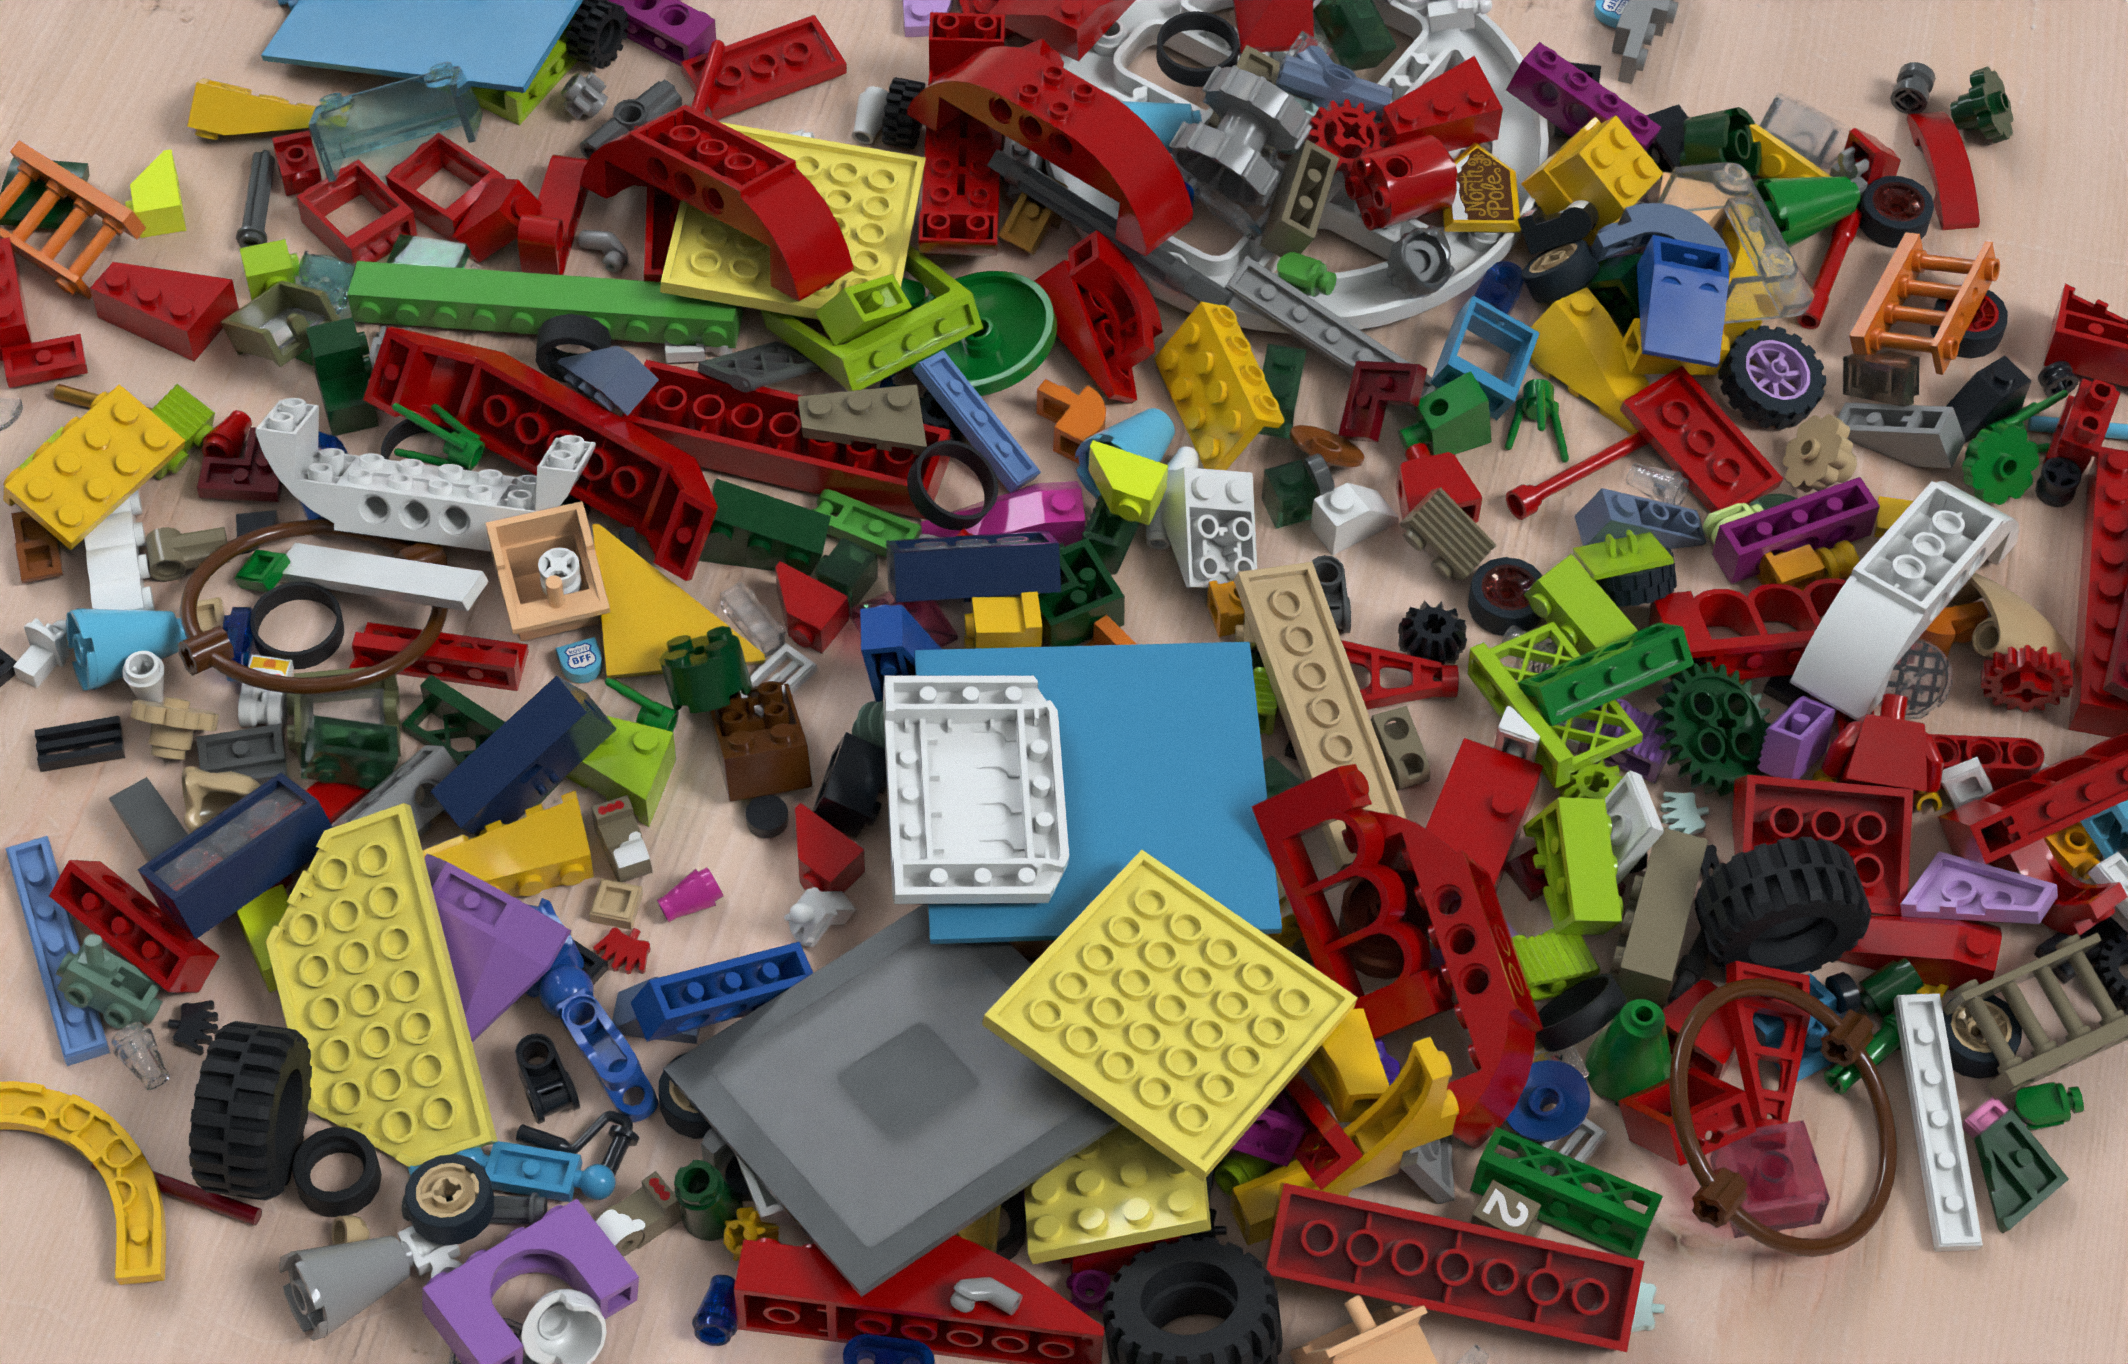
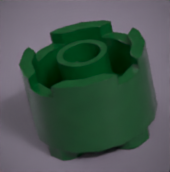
(1721, 138)
(705, 670)

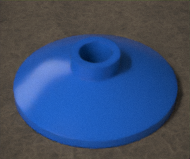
(1550, 1084)

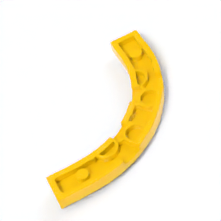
(116, 1157)

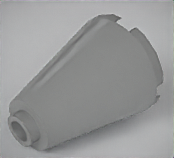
(342, 1280)

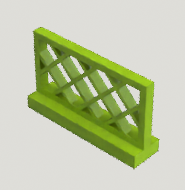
(1501, 690)

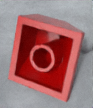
(1272, 23)

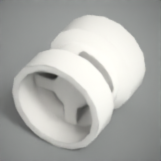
(261, 707)

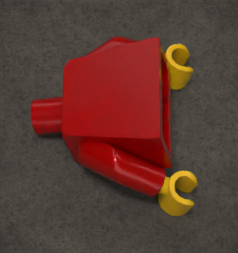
(1886, 754)

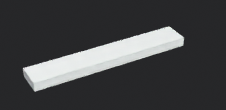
(384, 576)
(1937, 1123)

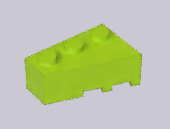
(631, 763)
(1578, 865)

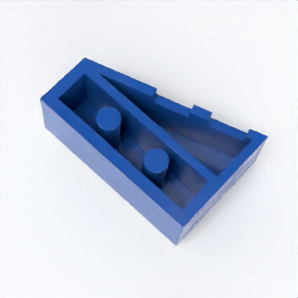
(890, 643)

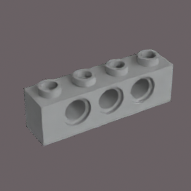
(424, 768)

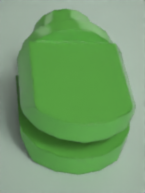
(1306, 274)

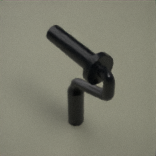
(622, 1138)

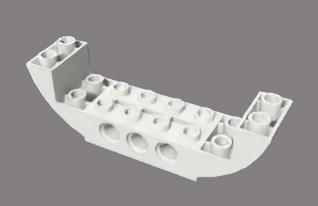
(406, 496)
(1899, 594)

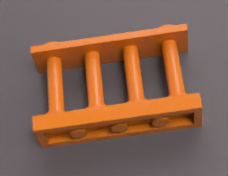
(87, 203)
(1900, 282)

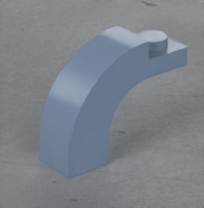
(1649, 219)

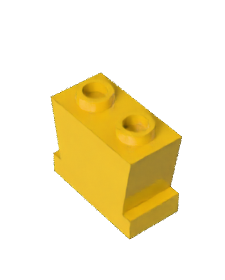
(1004, 622)

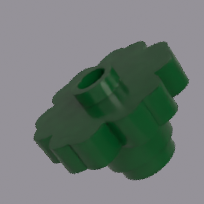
(1984, 107)

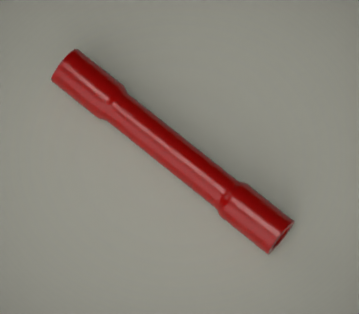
(1842, 237)

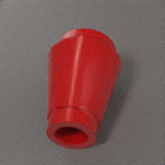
(227, 437)

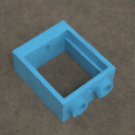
(1509, 335)

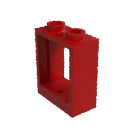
(426, 162)
(371, 241)
(1713, 1108)

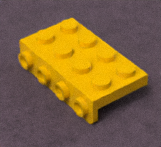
(1217, 385)
(92, 466)

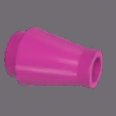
(691, 895)

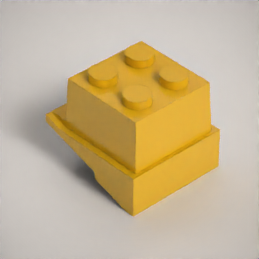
(1596, 166)

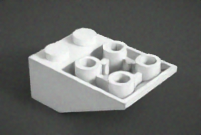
(1210, 524)

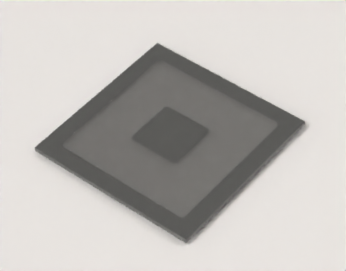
(886, 1099)

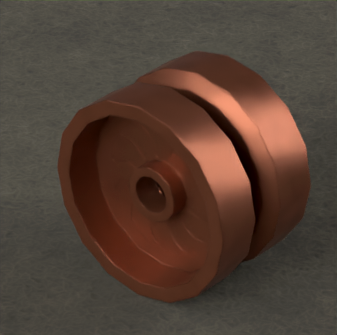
(1360, 907)

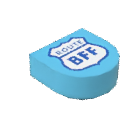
(1609, 11)
(580, 660)

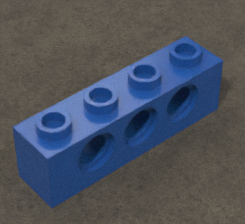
(717, 991)

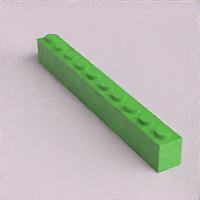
(526, 300)

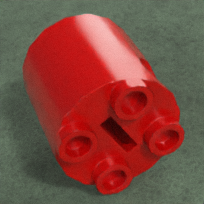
(1402, 182)

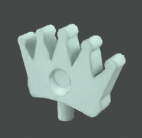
(1683, 813)
(1645, 1308)

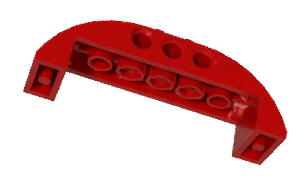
(1071, 128)

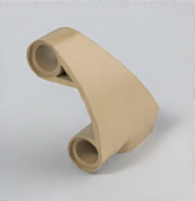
(2011, 621)

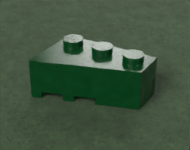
(763, 530)

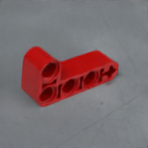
(548, 235)

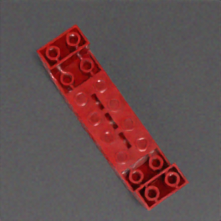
(737, 184)
(958, 185)
(1478, 966)

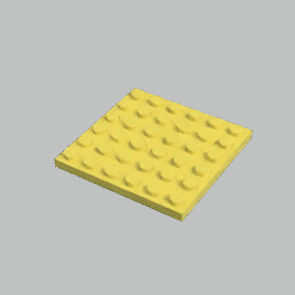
(866, 190)
(1170, 1013)

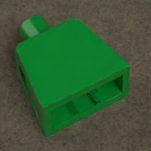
(1451, 418)

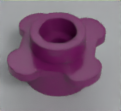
(1084, 1281)

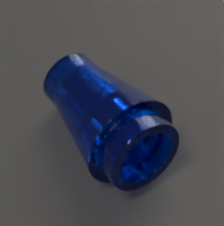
(716, 1316)

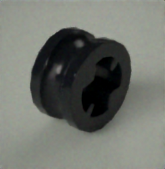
(2057, 377)

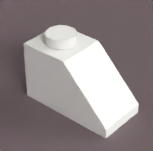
(1350, 516)

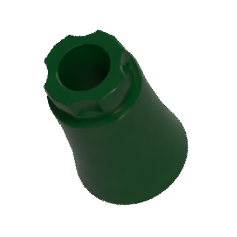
(705, 1200)

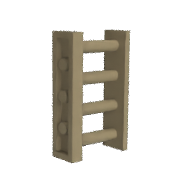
(2047, 1055)

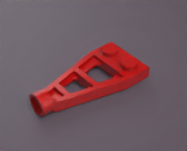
(1421, 670)
(1749, 1050)

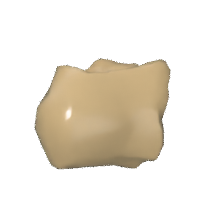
(212, 793)

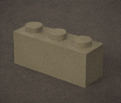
(1299, 200)

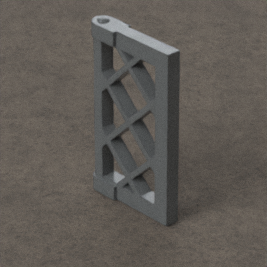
(758, 366)

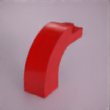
(1122, 294)
(2078, 903)

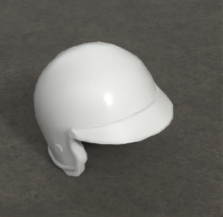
(564, 1329)

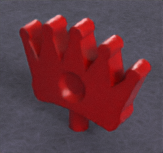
(624, 949)

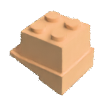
(516, 550)
(1373, 1338)

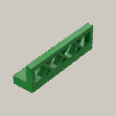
(1609, 672)
(1563, 1199)

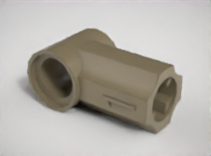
(174, 552)

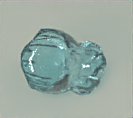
(328, 275)

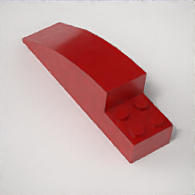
(805, 1296)

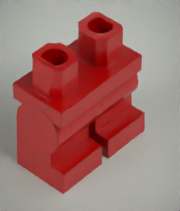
(2083, 423)

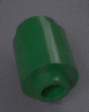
(1885, 984)

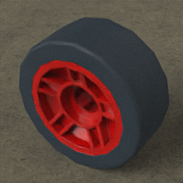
(1985, 328)

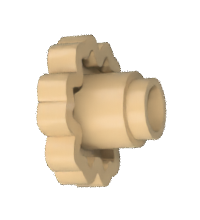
(1820, 454)
(173, 724)

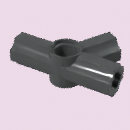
(634, 112)

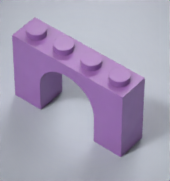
(560, 1244)

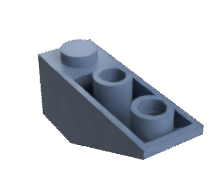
(609, 377)
(1616, 512)

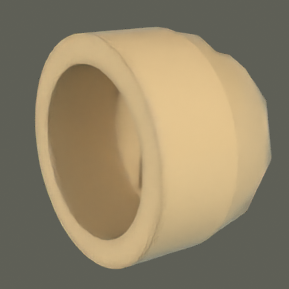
(349, 1229)

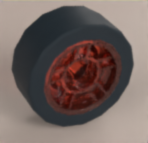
(1895, 207)
(1491, 594)

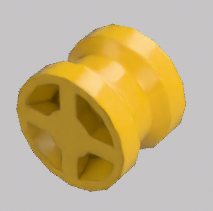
(1839, 560)

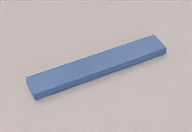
(52, 938)

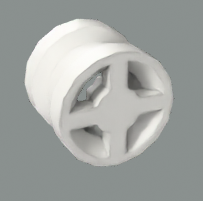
(561, 563)

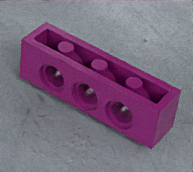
(669, 28)
(1572, 97)
(1815, 519)

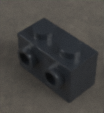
(852, 785)

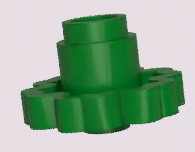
(2000, 463)

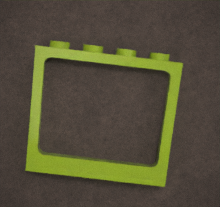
(896, 343)

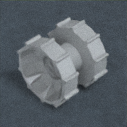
(1251, 116)

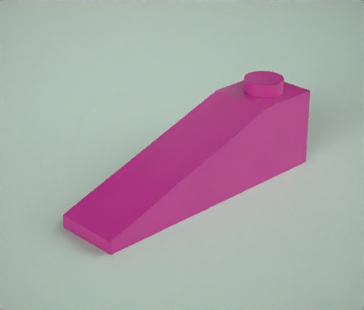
(1037, 507)

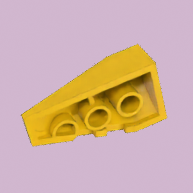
(234, 110)
(1585, 352)

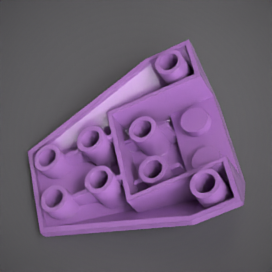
(492, 942)

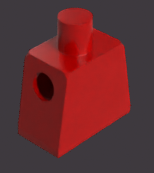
(1427, 472)
(1715, 1042)

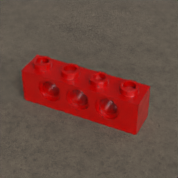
(133, 926)

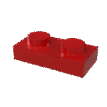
(44, 360)

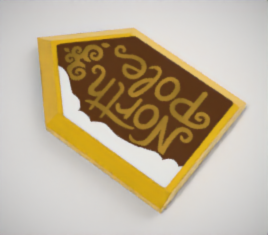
(1484, 195)

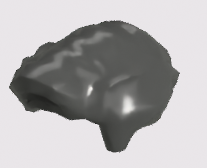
(1420, 261)

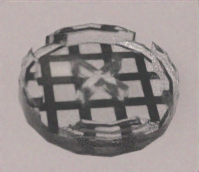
(1923, 677)

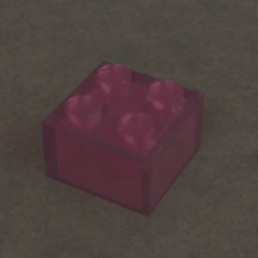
(1781, 1176)

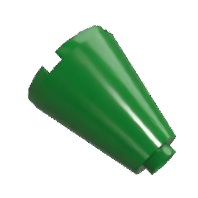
(1808, 203)
(1630, 1052)

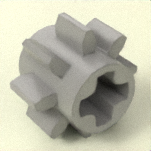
(584, 95)

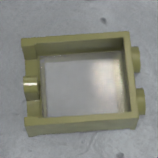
(277, 321)
(370, 704)

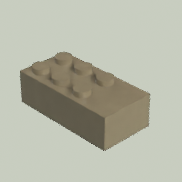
(1658, 917)

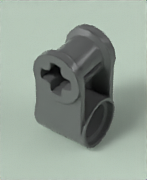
(1332, 570)

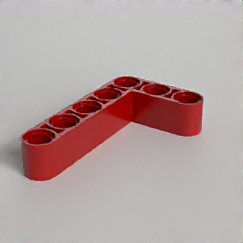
(1999, 756)

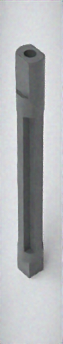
(1090, 218)

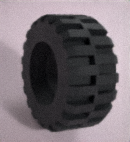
(1783, 906)
(250, 1110)
(1188, 1281)

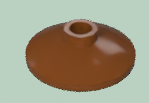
(1332, 447)

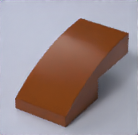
(36, 549)

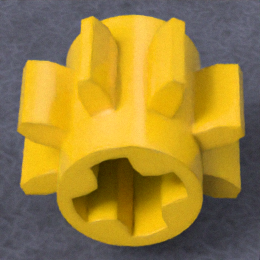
(747, 1227)

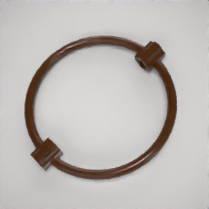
(214, 649)
(1724, 1190)

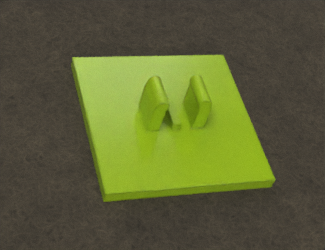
(1623, 555)

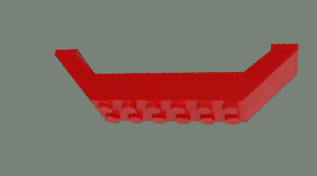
(522, 413)

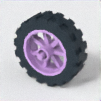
(1761, 398)

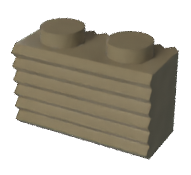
(1446, 535)

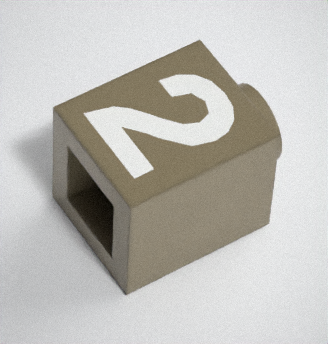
(1507, 1211)

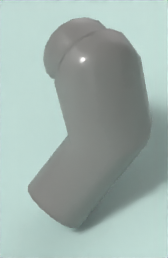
(615, 253)
(984, 1289)

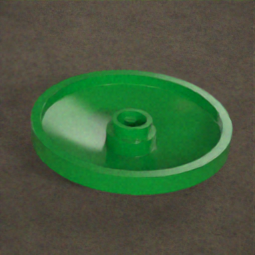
(1015, 331)

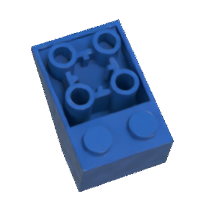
(1682, 300)

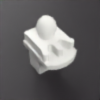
(1456, 13)
(46, 650)
(815, 914)

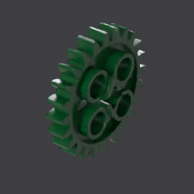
(1712, 726)

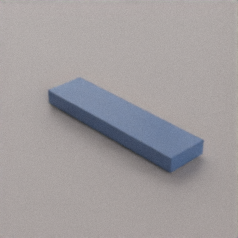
(976, 420)

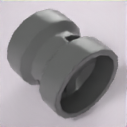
(1913, 88)

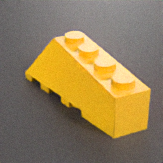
(526, 855)

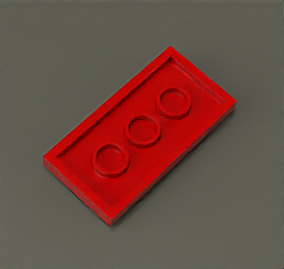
(768, 67)
(1700, 442)

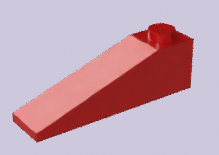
(1087, 332)
(1938, 949)

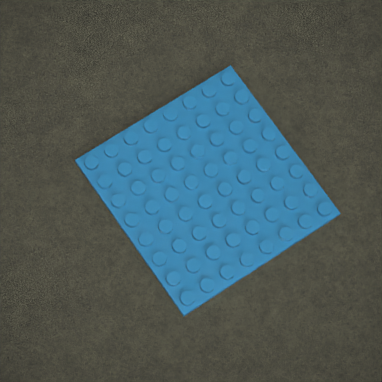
(491, 40)
(1152, 761)

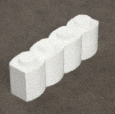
(115, 560)

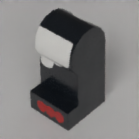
(1557, 228)

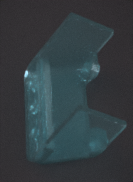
(393, 115)

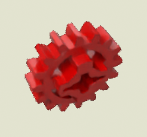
(1347, 133)
(2026, 678)

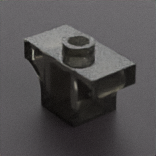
(1882, 377)

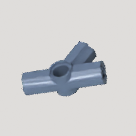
(1320, 79)

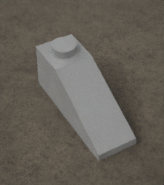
(1909, 433)

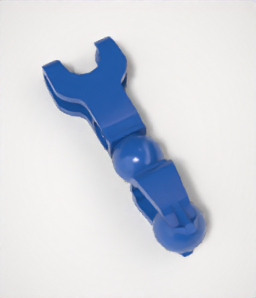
(569, 995)

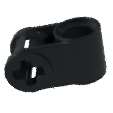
(545, 1084)

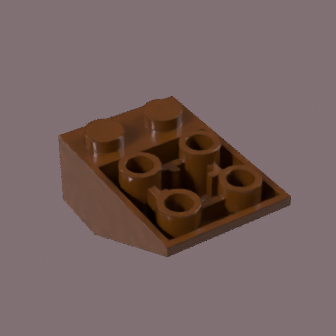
(761, 752)

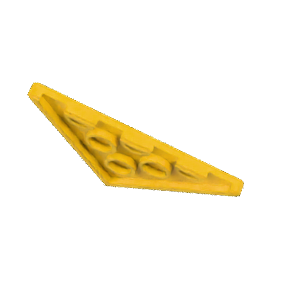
(647, 612)

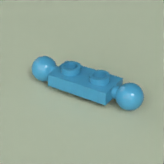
(543, 1171)

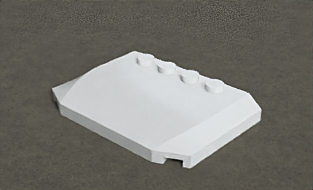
(973, 790)

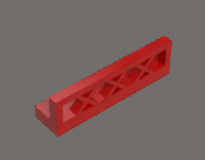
(450, 657)
(1324, 1130)

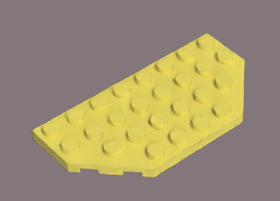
(378, 995)

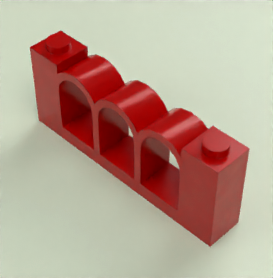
(1755, 652)
(2041, 804)
(1307, 807)

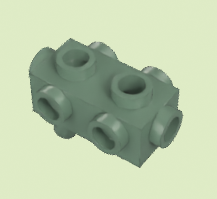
(108, 985)

